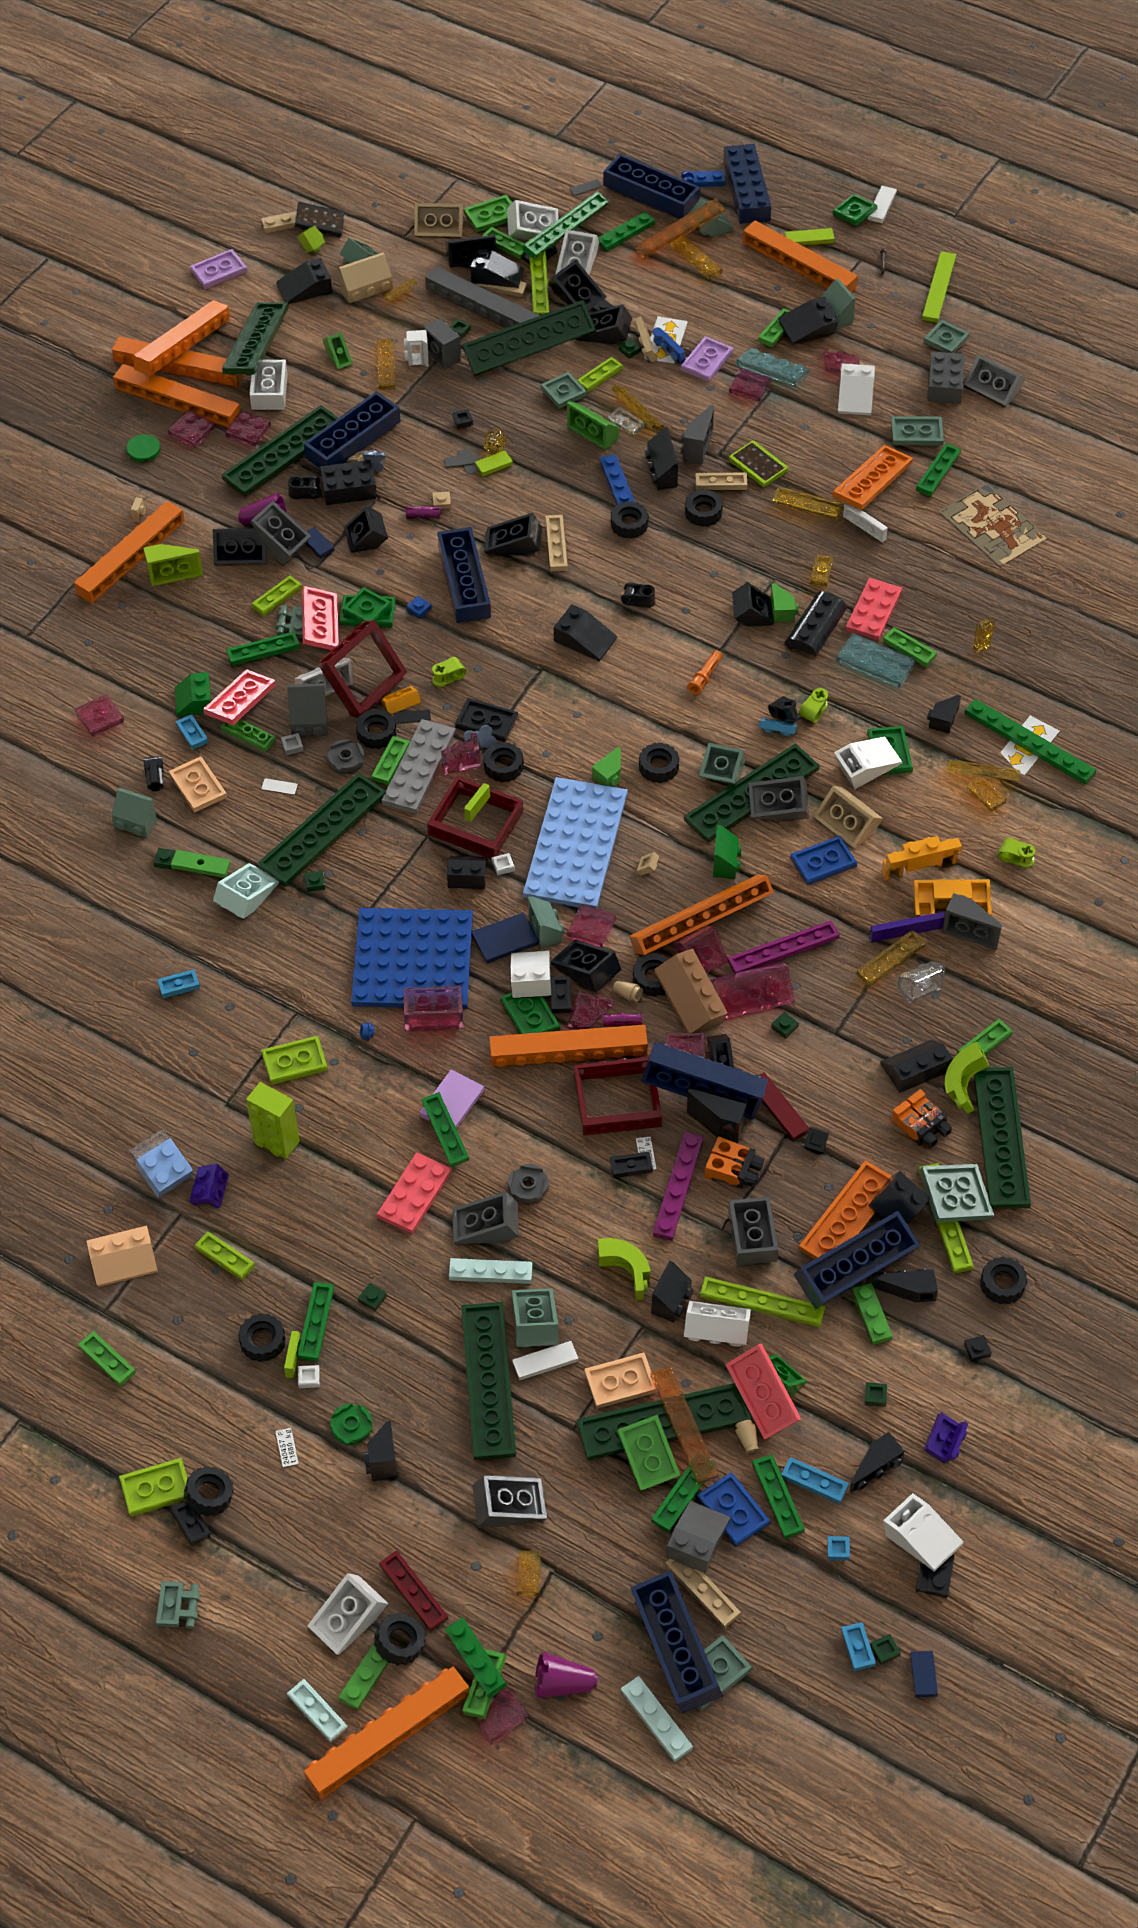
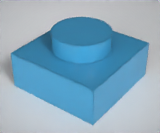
(838, 1548)

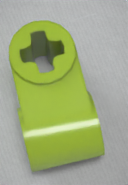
(449, 671)
(814, 705)
(1015, 853)

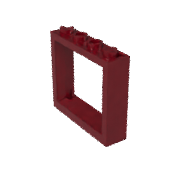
(328, 668)
(464, 839)
(619, 1122)

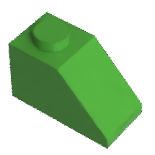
(337, 350)
(783, 604)
(608, 769)

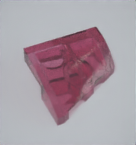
(834, 361)
(461, 755)
(588, 1010)
(502, 1716)

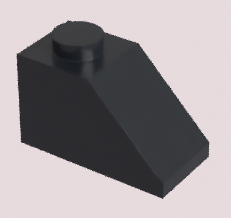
(944, 714)
(720, 1049)

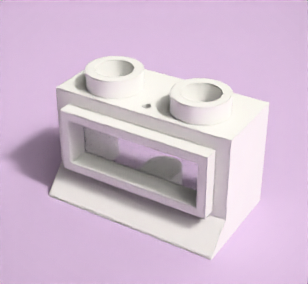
(416, 348)

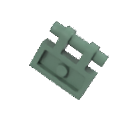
(296, 621)
(170, 1605)

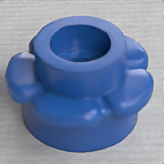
(366, 1031)

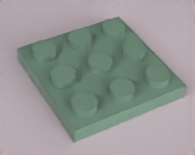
(956, 1193)

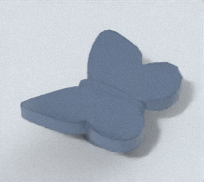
(375, 458)
(483, 736)

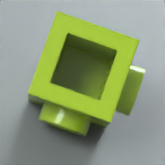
(311, 239)

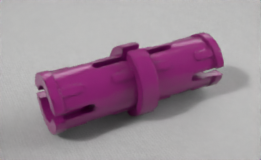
(423, 512)
(622, 1019)

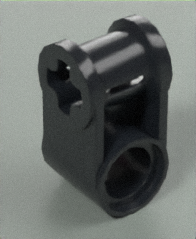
(302, 487)
(640, 595)
(784, 710)

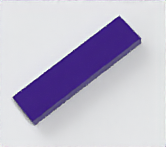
(902, 927)

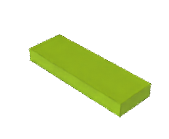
(811, 237)
(600, 374)
(276, 595)
(224, 1255)

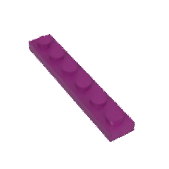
(784, 947)
(678, 1186)

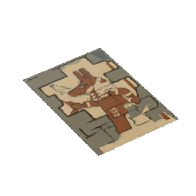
(993, 524)

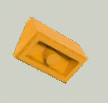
(400, 699)

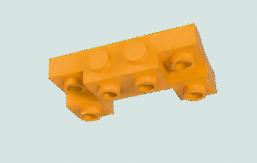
(921, 855)
(938, 893)

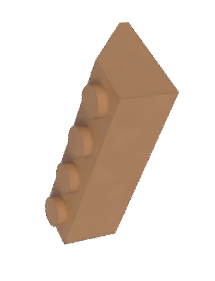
(691, 992)

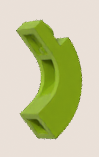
(960, 1071)
(625, 1255)

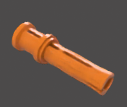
(702, 677)

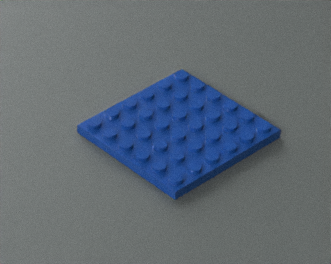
(410, 951)

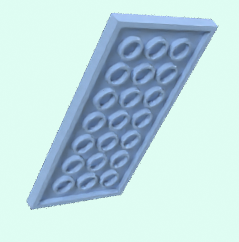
(575, 843)

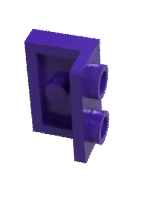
(209, 1185)
(945, 1438)

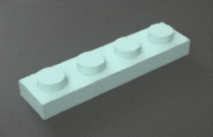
(490, 1271)
(656, 1719)

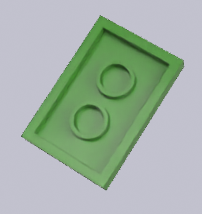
(488, 213)
(648, 1453)

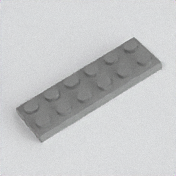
(418, 766)

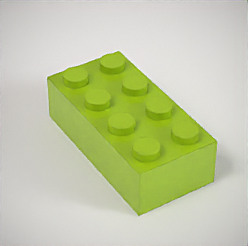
(273, 1120)

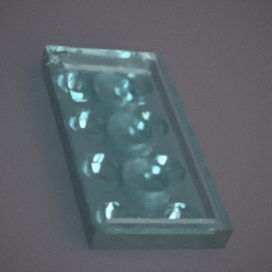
(772, 367)
(876, 660)

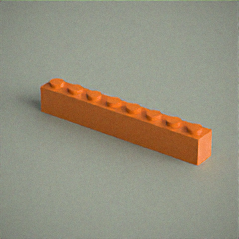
(797, 257)
(181, 338)
(188, 364)
(176, 395)
(128, 552)
(701, 914)
(568, 1045)
(386, 1733)

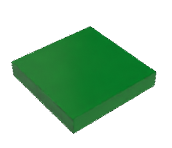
(855, 209)
(366, 606)

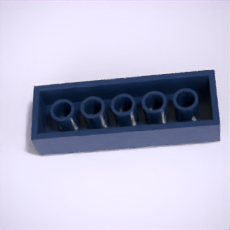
(747, 183)
(651, 186)
(352, 431)
(464, 575)
(679, 1071)
(856, 1260)
(676, 1642)

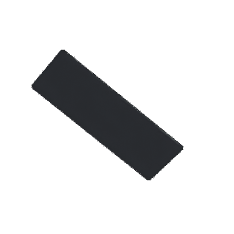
(411, 716)

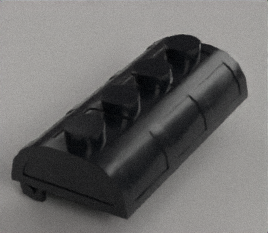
(816, 623)

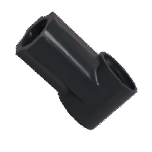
(153, 769)

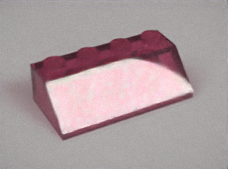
(755, 989)

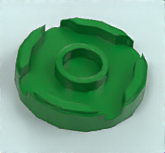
(143, 448)
(351, 1424)

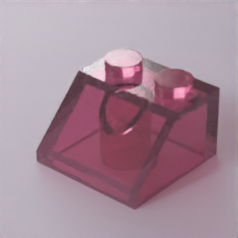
(706, 947)

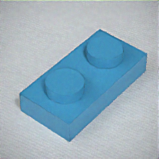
(770, 725)
(192, 732)
(178, 983)
(858, 1646)

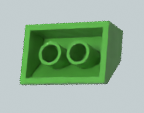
(591, 425)

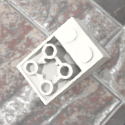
(866, 760)
(921, 1532)

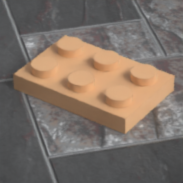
(197, 784)
(620, 1380)

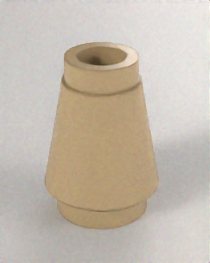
(629, 991)
(747, 1434)

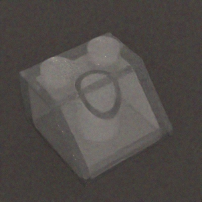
(921, 981)

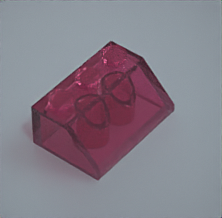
(433, 1008)

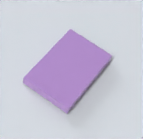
(218, 269)
(707, 359)
(458, 1095)

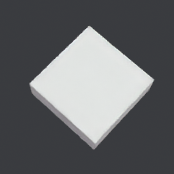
(503, 864)
(308, 1376)

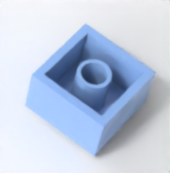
(164, 1168)

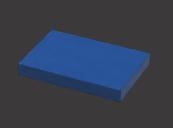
(823, 860)
(733, 1500)

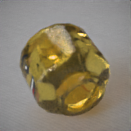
(494, 441)

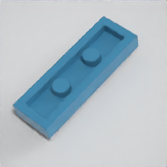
(815, 1480)

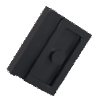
(937, 1581)

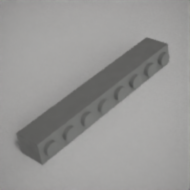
(476, 298)

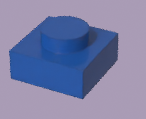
(419, 607)

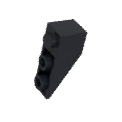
(911, 1285)
(880, 1457)

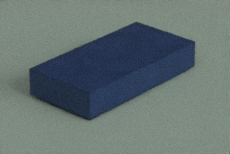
(319, 543)
(924, 1674)

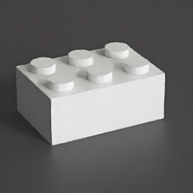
(269, 386)

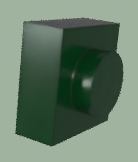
(460, 327)
(629, 348)
(164, 858)
(314, 881)
(784, 1025)
(372, 1297)
(875, 1394)
(885, 1649)

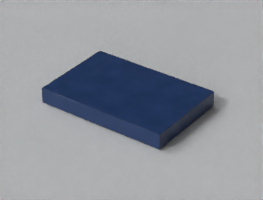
(505, 937)

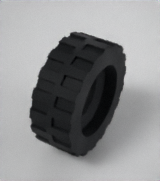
(703, 497)
(629, 509)
(375, 717)
(503, 750)
(658, 774)
(639, 969)
(1007, 1265)
(257, 1322)
(208, 1506)
(408, 1625)

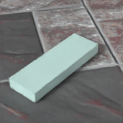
(317, 1711)

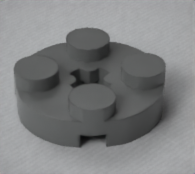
(349, 764)
(522, 1175)

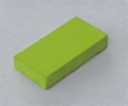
(493, 463)
(477, 802)
(292, 1358)

